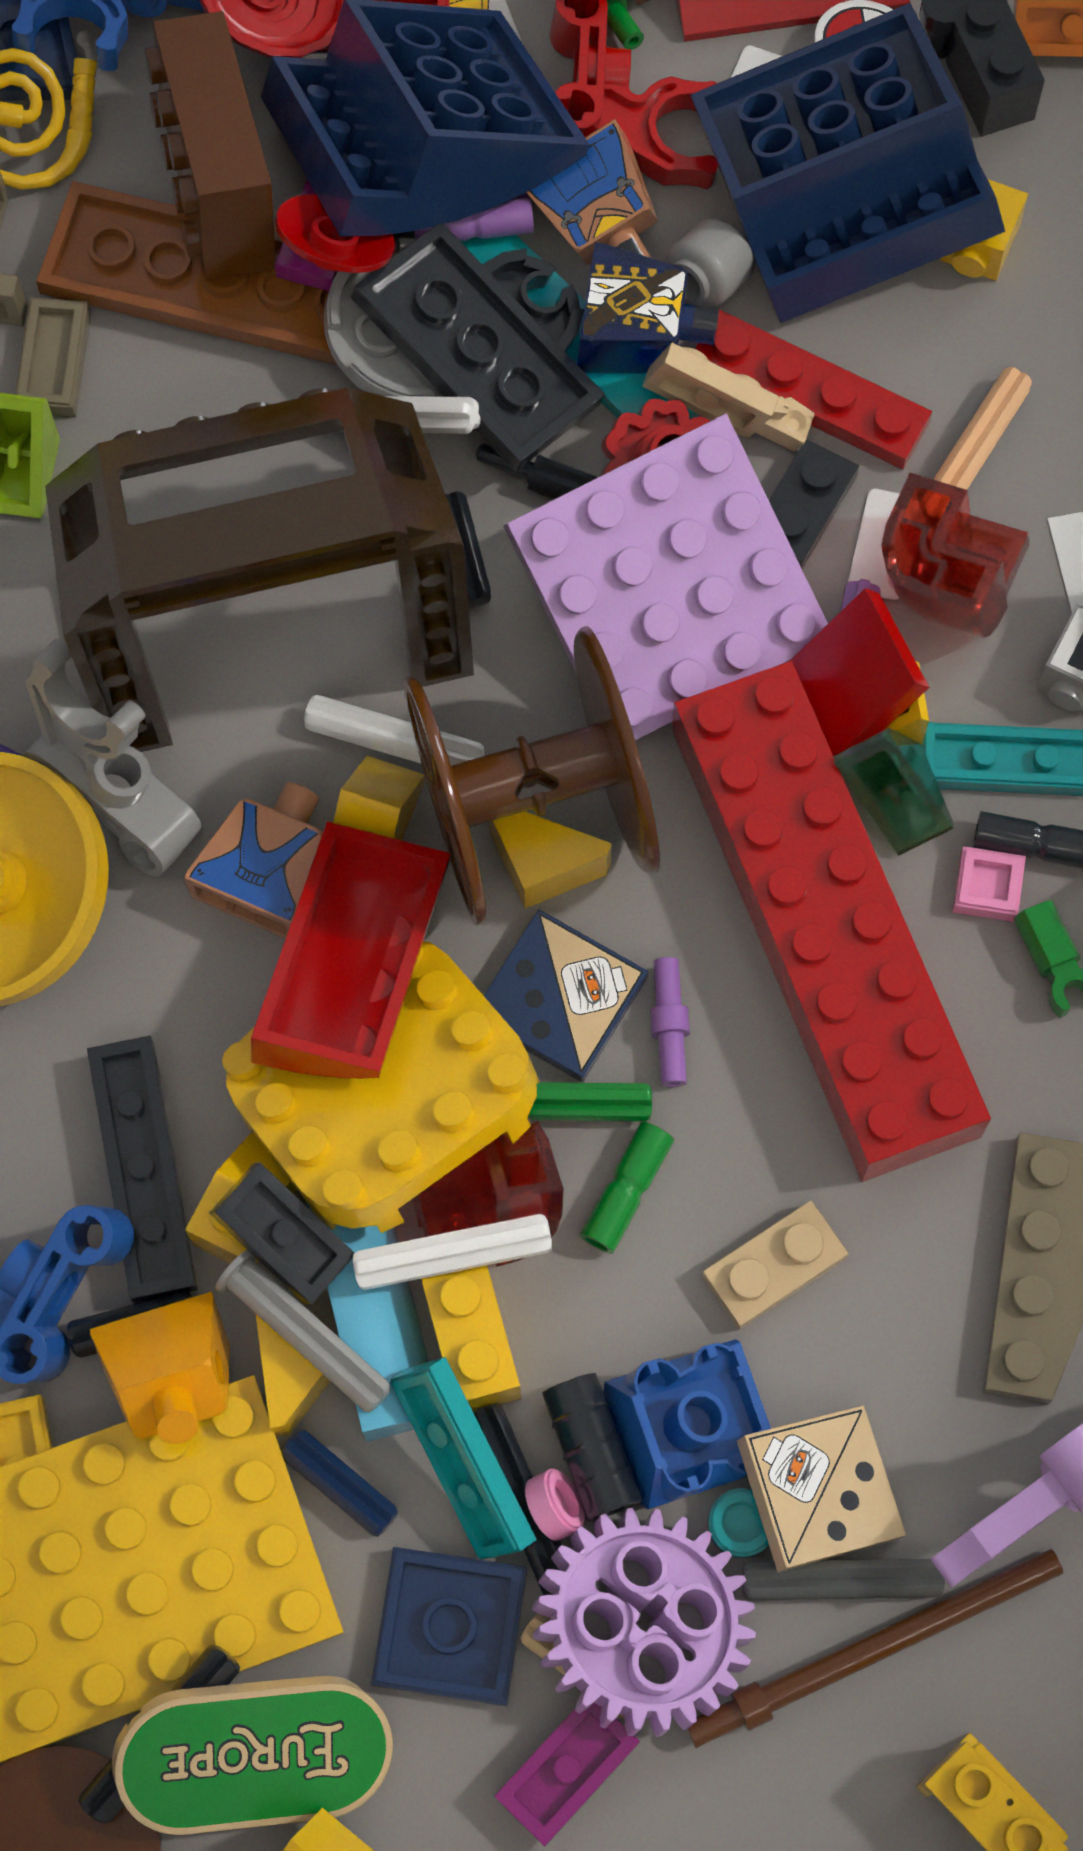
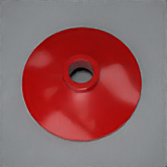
(311, 234)

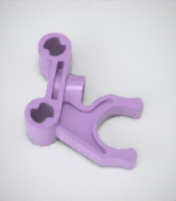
(1058, 1487)

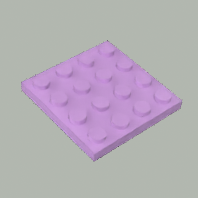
(671, 572)

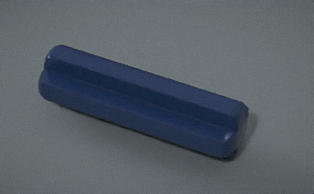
(339, 1482)

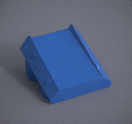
(685, 1420)

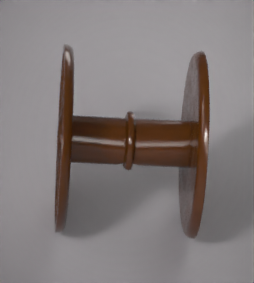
(567, 763)

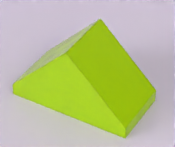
(26, 454)

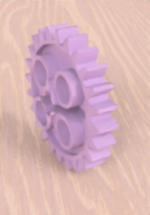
(609, 1669)

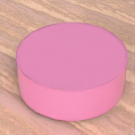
(554, 1504)

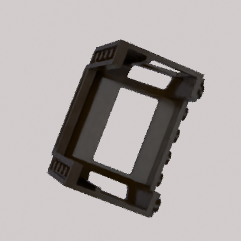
(150, 568)

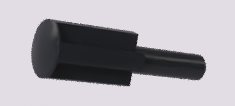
(543, 475)

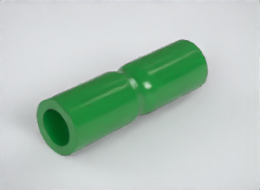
(623, 1194)

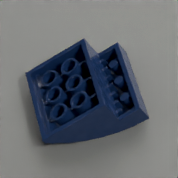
(419, 117)
(848, 162)

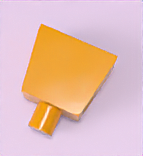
(167, 1367)

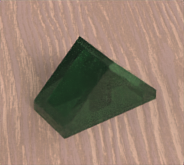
(896, 788)

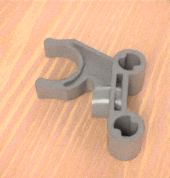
(86, 746)

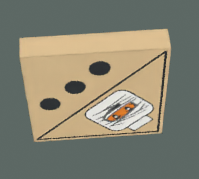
(820, 1488)

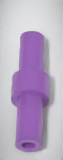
(670, 1022)

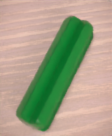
(592, 1102)

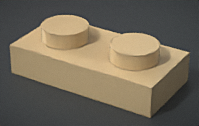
(775, 1265)

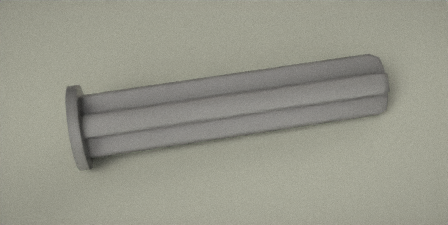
(304, 1332)

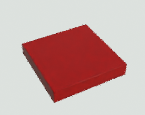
(858, 673)

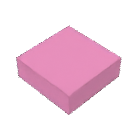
(989, 884)

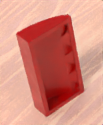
(349, 955)

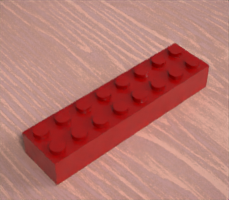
(828, 922)

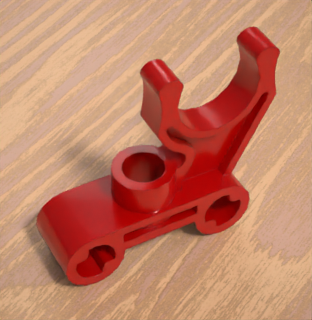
(603, 94)

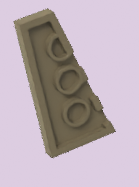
(1039, 1271)

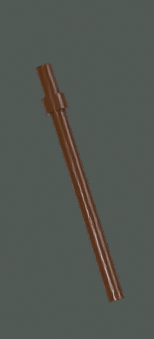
(754, 1704)

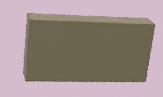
(54, 353)

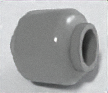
(715, 260)

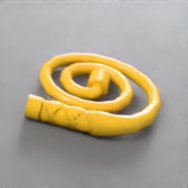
(80, 122)

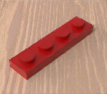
(841, 400)

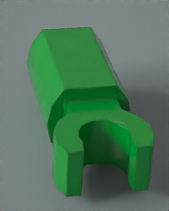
(1051, 951)

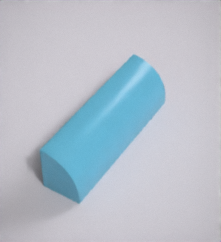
(378, 1327)

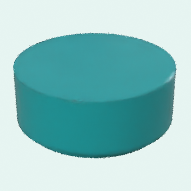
(737, 1524)

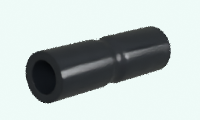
(1029, 839)

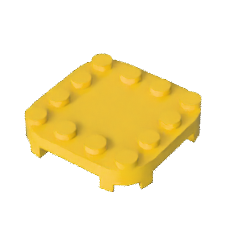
(376, 1143)

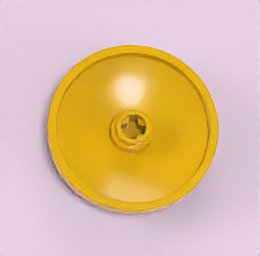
(49, 876)

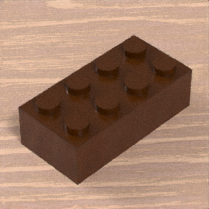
(211, 146)

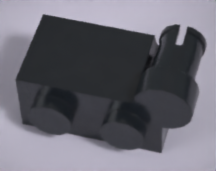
(985, 60)

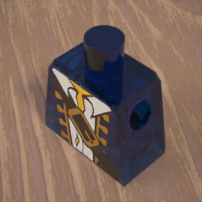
(637, 312)

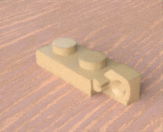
(714, 391)

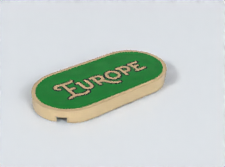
(251, 1754)

